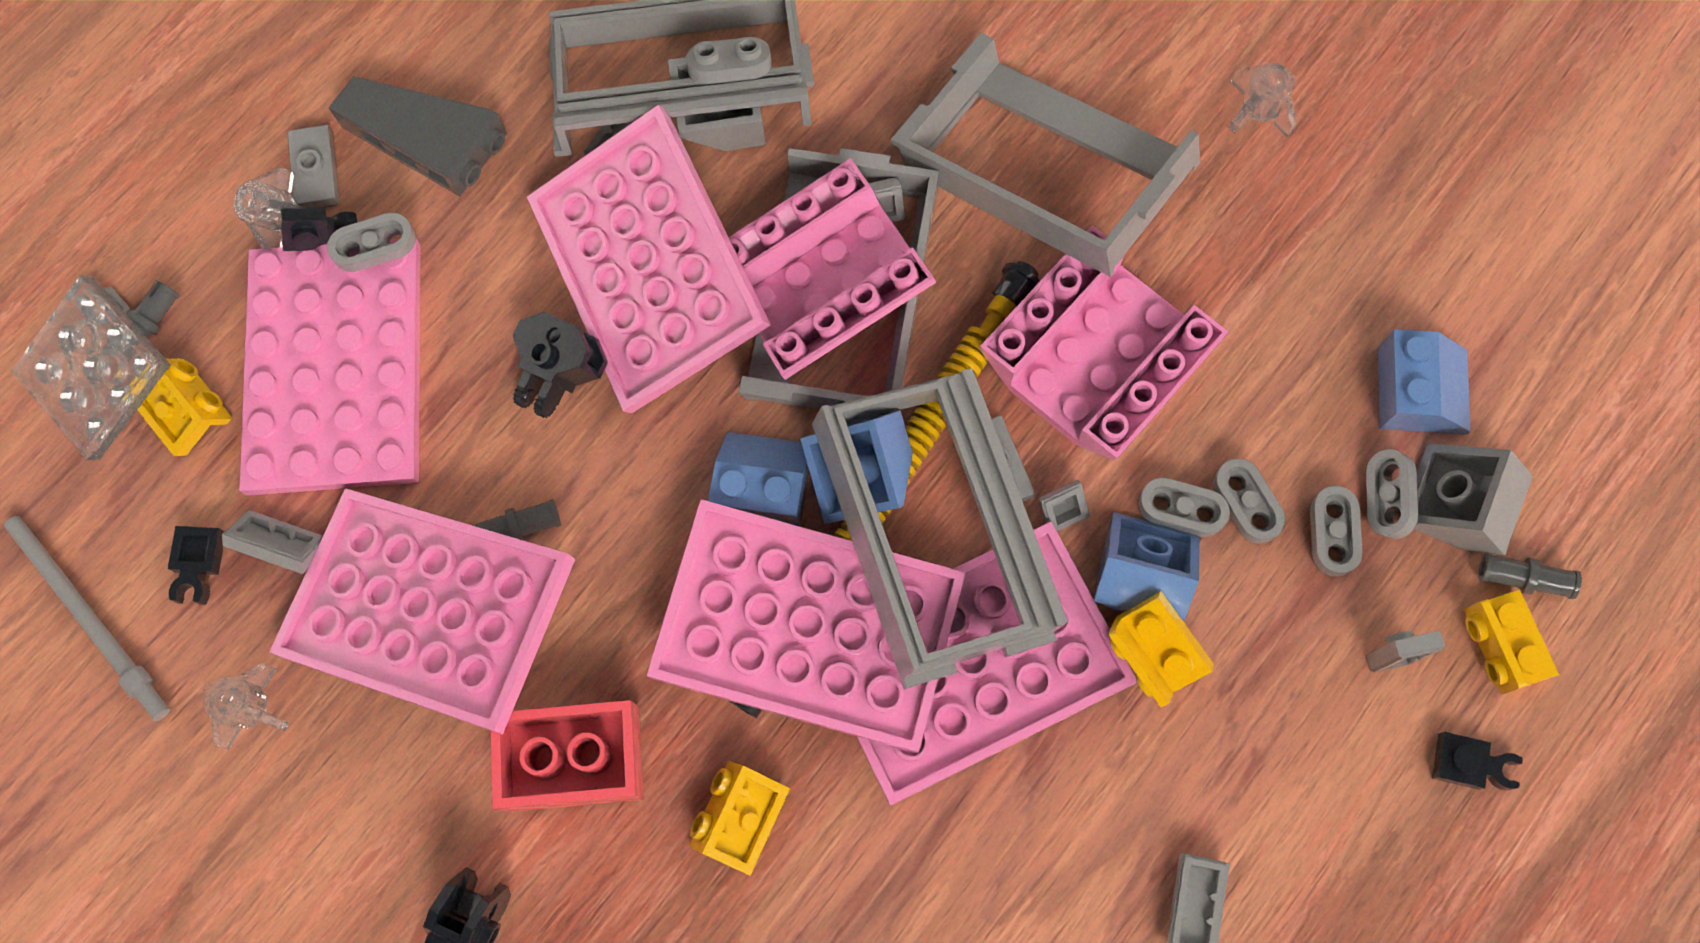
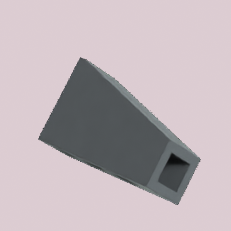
(423, 131)

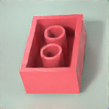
(567, 757)

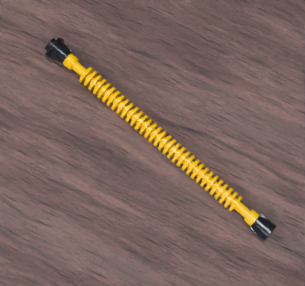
(928, 419)

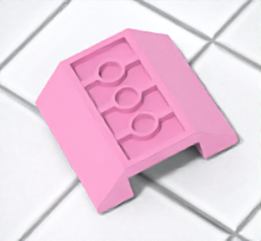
(826, 267)
(1098, 352)

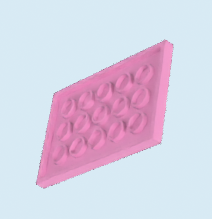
(647, 260)
(330, 373)
(424, 609)
(792, 627)
(1010, 698)

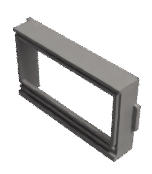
(982, 75)
(681, 96)
(805, 167)
(999, 508)

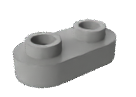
(728, 60)
(373, 240)
(1389, 496)
(1251, 501)
(1182, 508)
(1336, 533)

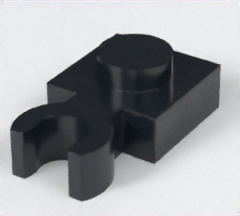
(310, 227)
(193, 555)
(1469, 763)

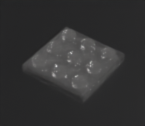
(90, 367)

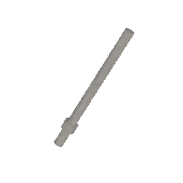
(133, 678)

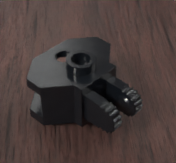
(554, 359)
(463, 915)

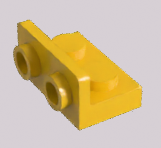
(182, 407)
(1509, 642)
(1159, 648)
(738, 817)

